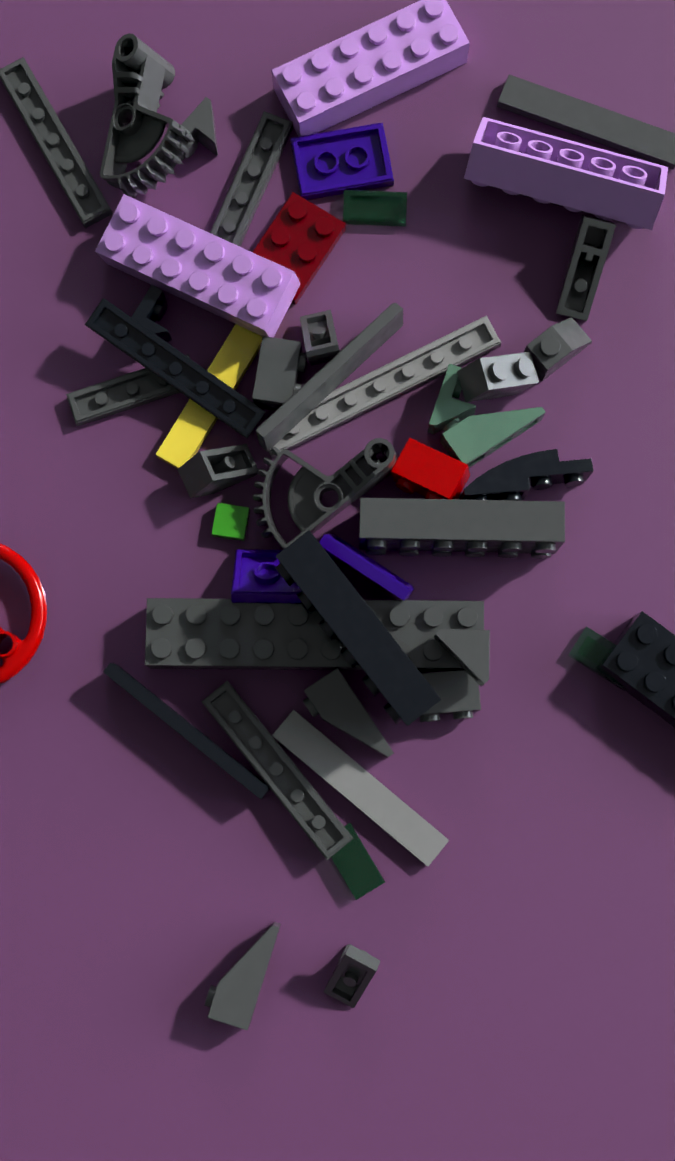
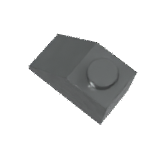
(557, 346)
(217, 469)

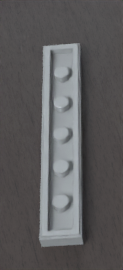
(360, 788)

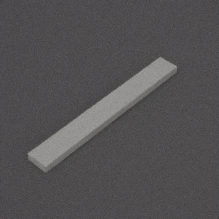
(393, 381)

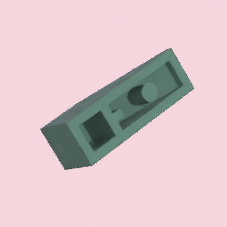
(485, 433)

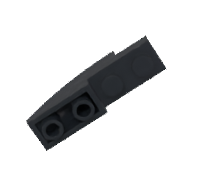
(514, 477)

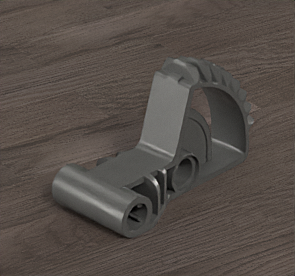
(136, 125)
(310, 485)

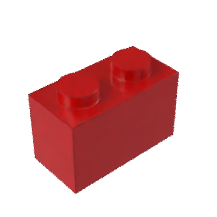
(429, 472)

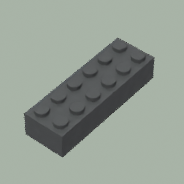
(461, 527)

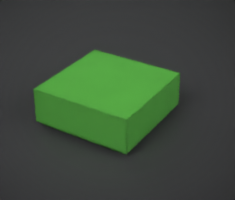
(230, 521)

